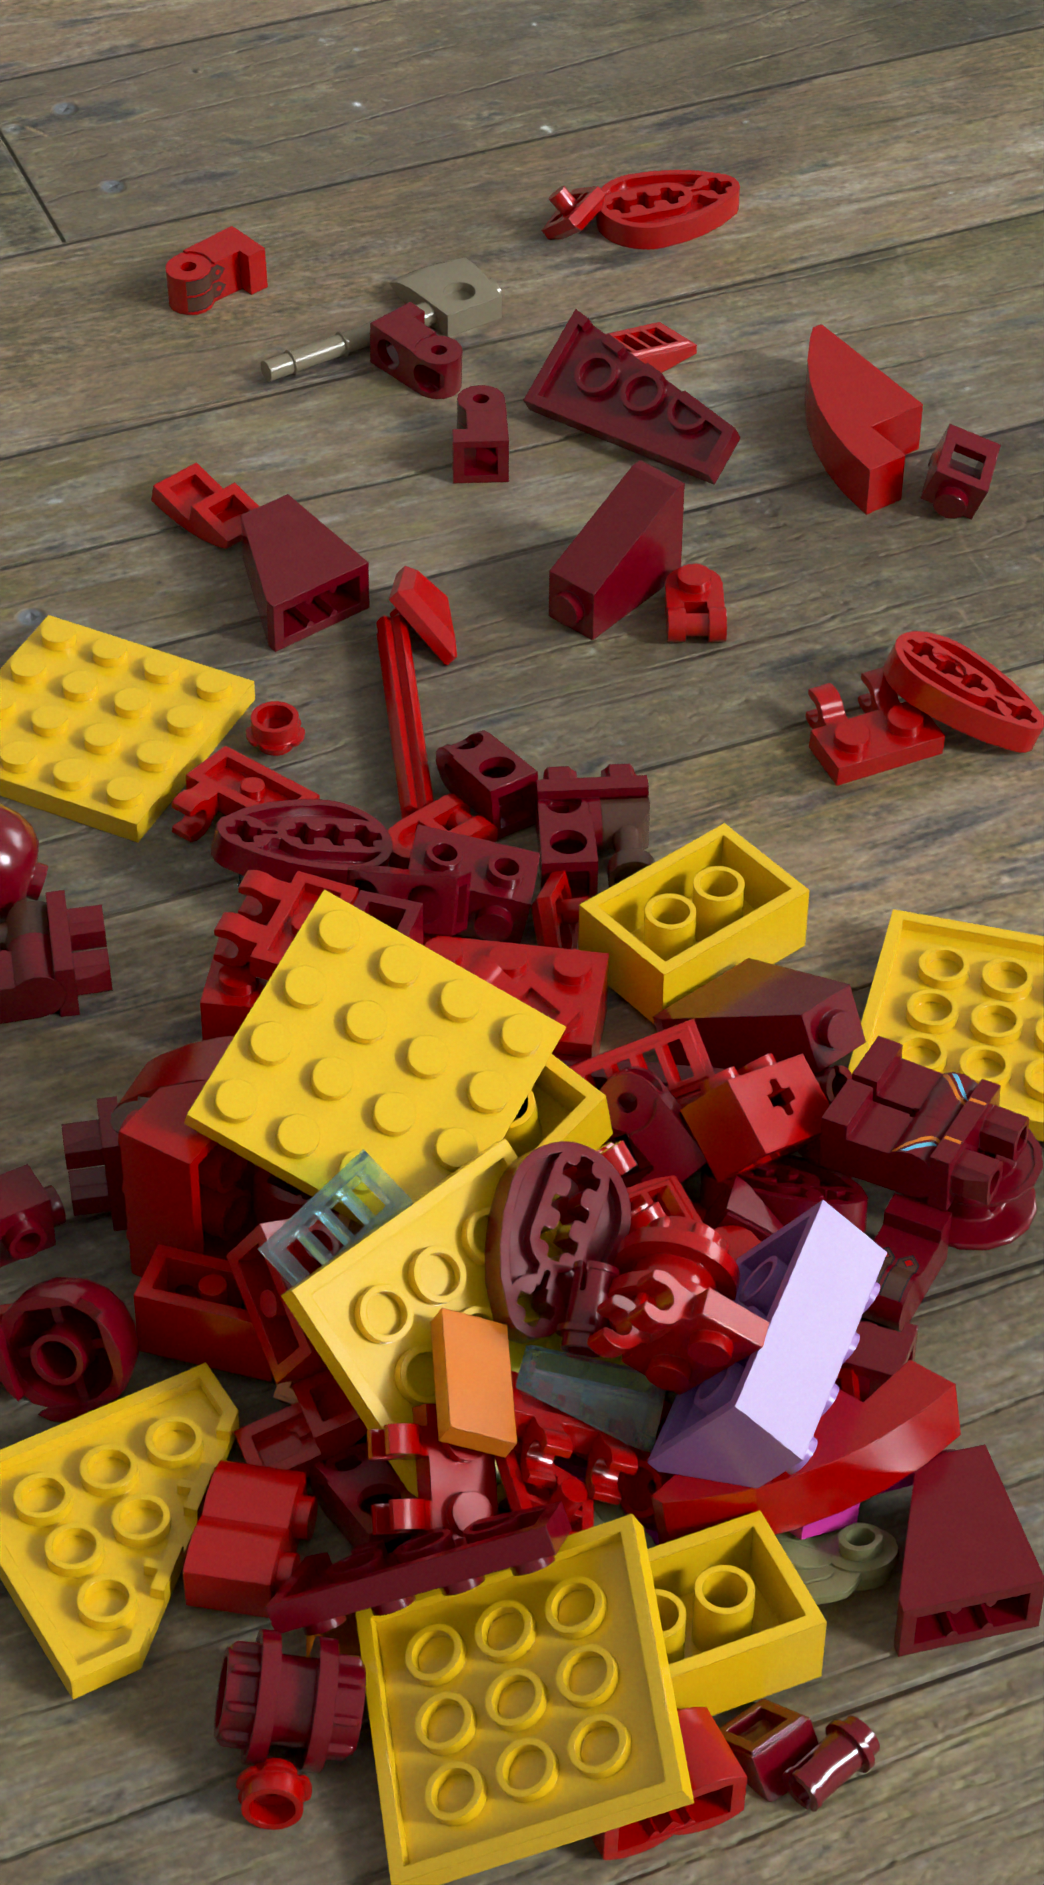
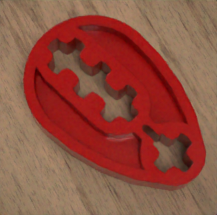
(666, 207)
(962, 690)

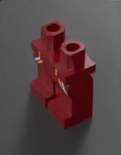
(920, 1129)

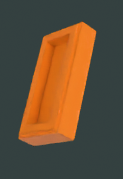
(473, 1383)

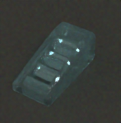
(359, 1169)
(595, 1392)

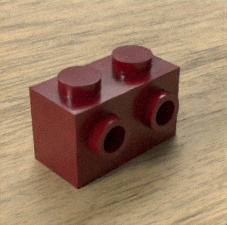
(500, 879)

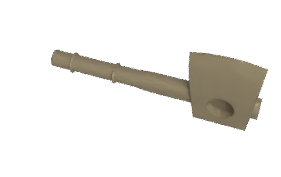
(450, 293)

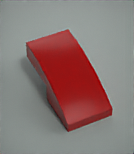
(203, 505)
(306, 1431)

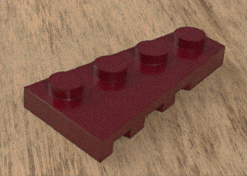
(618, 398)
(323, 1593)

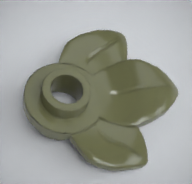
(842, 1560)

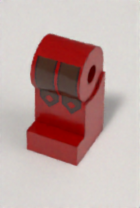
(215, 270)

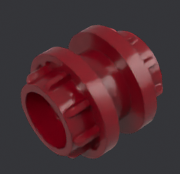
(290, 1701)

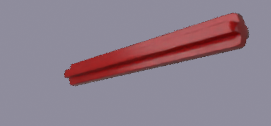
(404, 714)

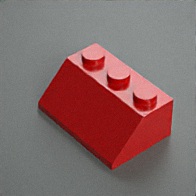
(180, 1182)

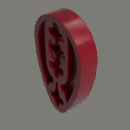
(302, 837)
(793, 1187)
(523, 1210)

